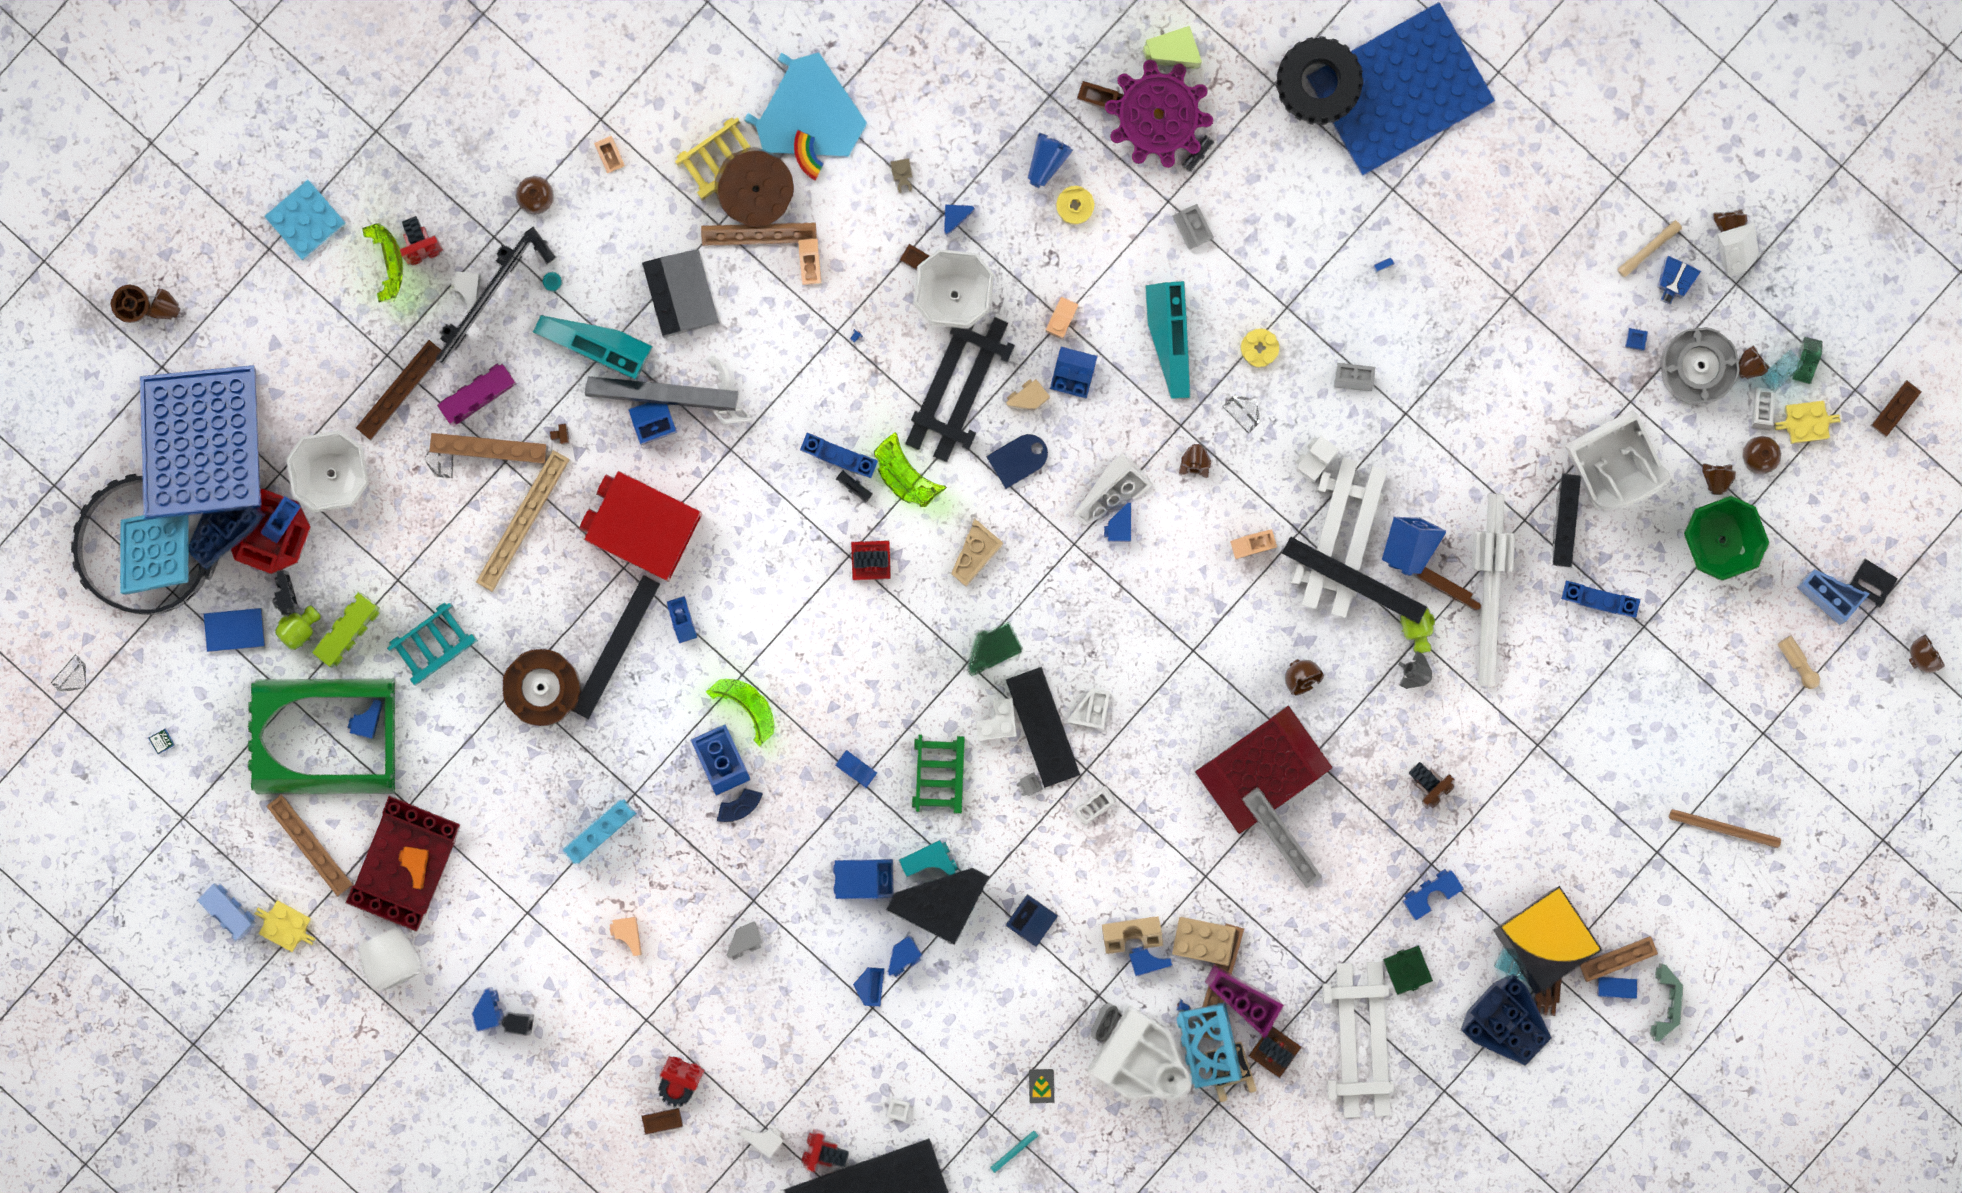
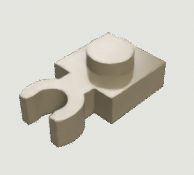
(902, 171)

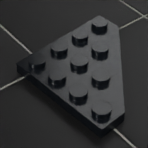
(941, 904)

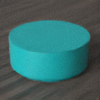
(552, 281)

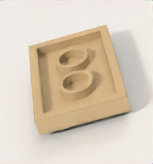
(1204, 941)

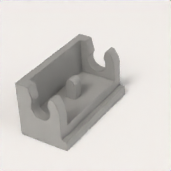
(1354, 377)

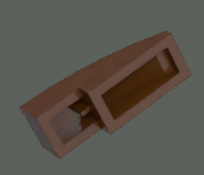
(1097, 95)

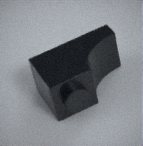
(518, 1023)

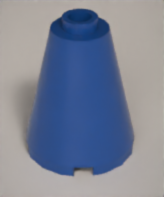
(1047, 159)

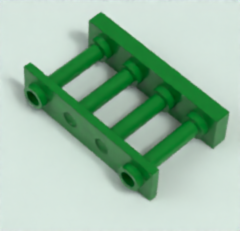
(955, 783)

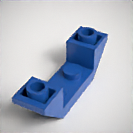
(838, 455)
(1600, 600)

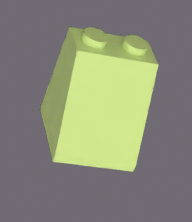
(1173, 49)

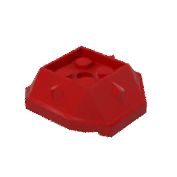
(265, 554)

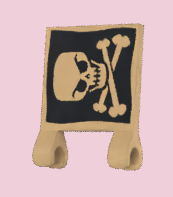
(1245, 1070)

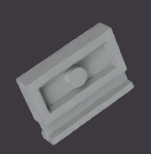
(1193, 226)

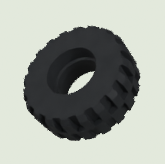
(1324, 52)

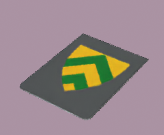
(1041, 1086)

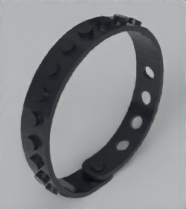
(78, 563)

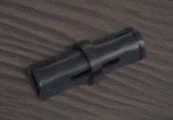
(1195, 158)
(540, 245)
(854, 486)

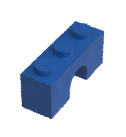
(1417, 901)

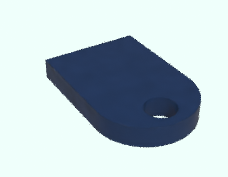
(1016, 459)

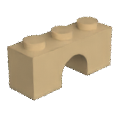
(1144, 929)

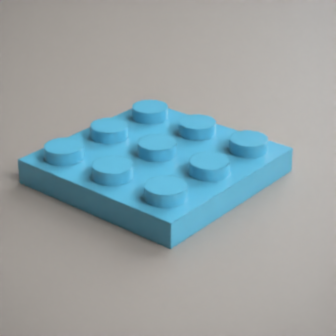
(305, 219)

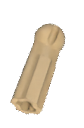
(1798, 661)

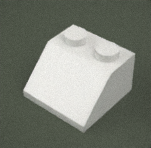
(1738, 248)

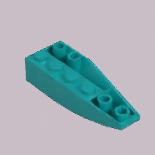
(1169, 334)
(597, 343)

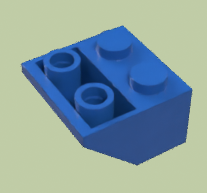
(1073, 372)
(652, 422)
(903, 953)
(486, 1012)

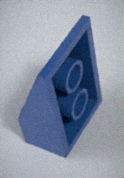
(720, 759)

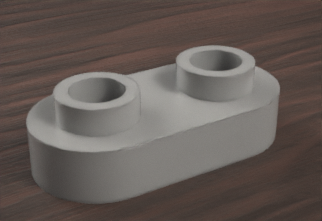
(1104, 1022)

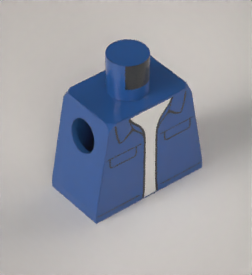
(1676, 279)

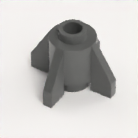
(1417, 672)

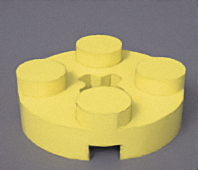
(1081, 196)
(1251, 354)

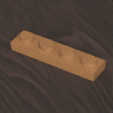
(1618, 959)

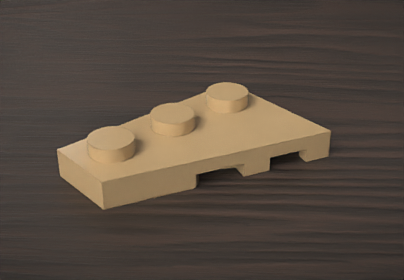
(976, 553)

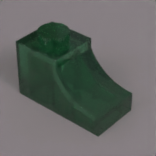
(1810, 355)

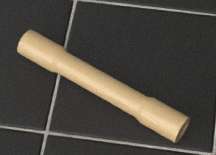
(1633, 262)

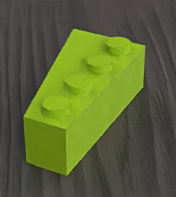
(346, 630)

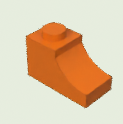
(416, 862)

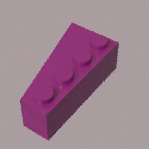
(476, 395)
(1248, 1001)

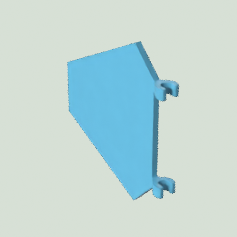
(814, 103)

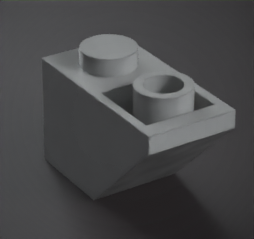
(745, 938)

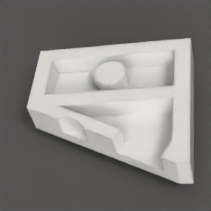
(1092, 709)

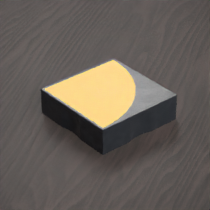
(1547, 940)

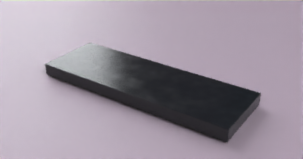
(1042, 727)

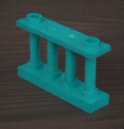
(433, 662)

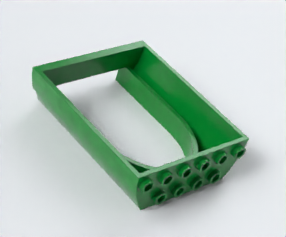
(272, 777)

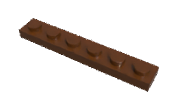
(399, 390)

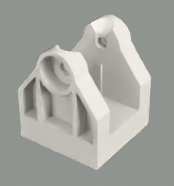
(1141, 1059)

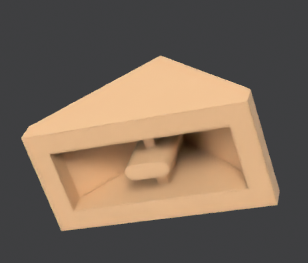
(609, 154)

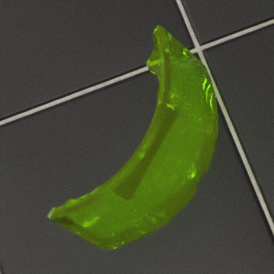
(392, 259)
(902, 477)
(751, 701)

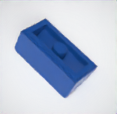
(1617, 987)

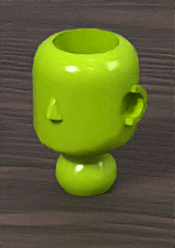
(296, 628)
(1419, 632)

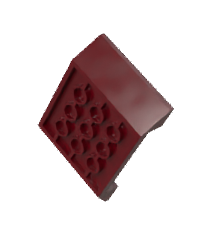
(1274, 758)
(385, 885)

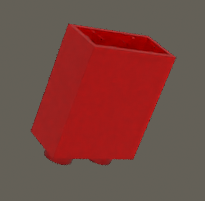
(640, 525)

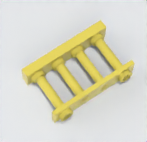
(706, 188)

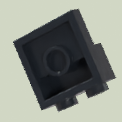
(285, 599)

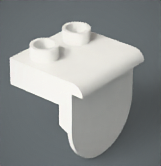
(1618, 463)

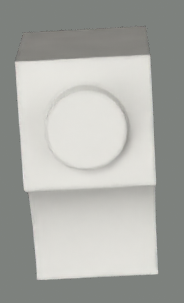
(468, 285)
(765, 1141)

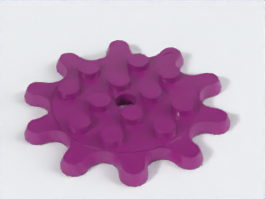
(1164, 93)

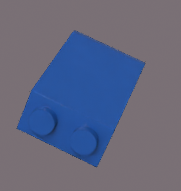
(1411, 544)
(863, 879)

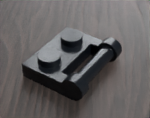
(1875, 577)

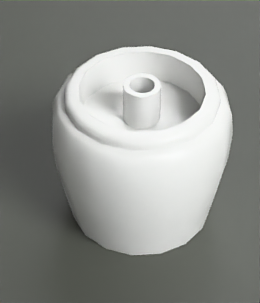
(389, 960)

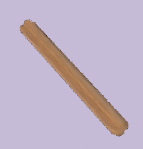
(1725, 828)

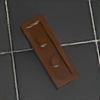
(1896, 408)

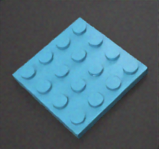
(153, 553)

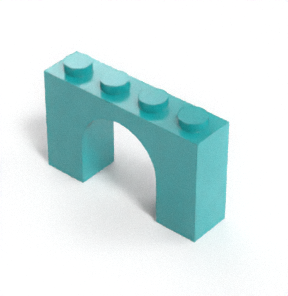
(930, 856)

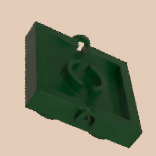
(1407, 970)

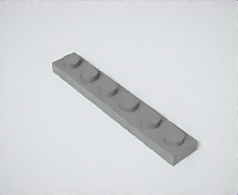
(1282, 837)

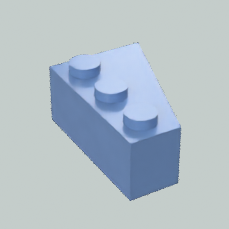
(1831, 595)
(227, 911)

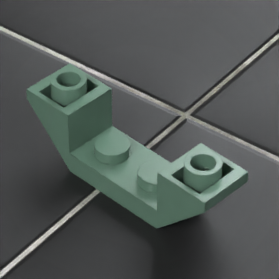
(1661, 1029)

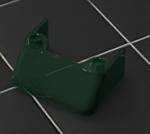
(993, 648)

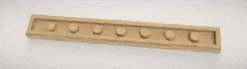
(522, 520)

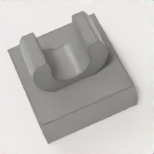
(1030, 783)

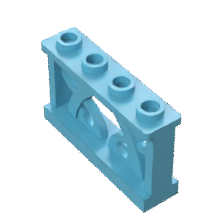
(599, 831)
(1219, 1021)

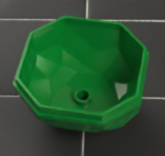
(1743, 536)

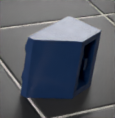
(1031, 920)

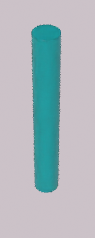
(1014, 1151)

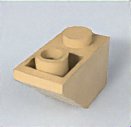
(1030, 397)

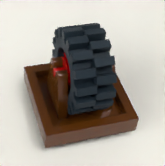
(1431, 784)
(1275, 1052)

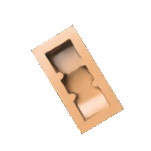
(809, 261)
(1061, 318)
(1253, 544)
(627, 931)

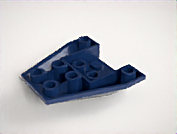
(221, 532)
(1507, 1021)

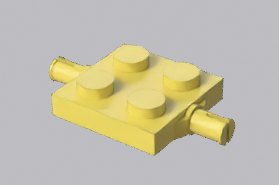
(1807, 422)
(285, 926)

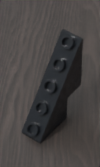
(1566, 519)

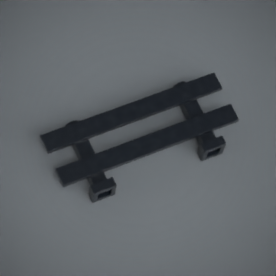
(508, 259)
(952, 431)

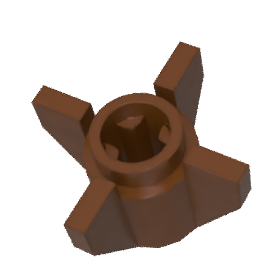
(1730, 220)
(163, 306)
(1752, 364)
(1195, 461)
(1718, 477)

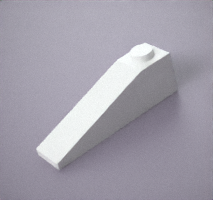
(1116, 485)

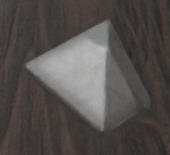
(1244, 411)
(440, 464)
(71, 676)

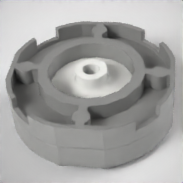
(1681, 369)

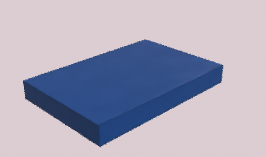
(234, 629)

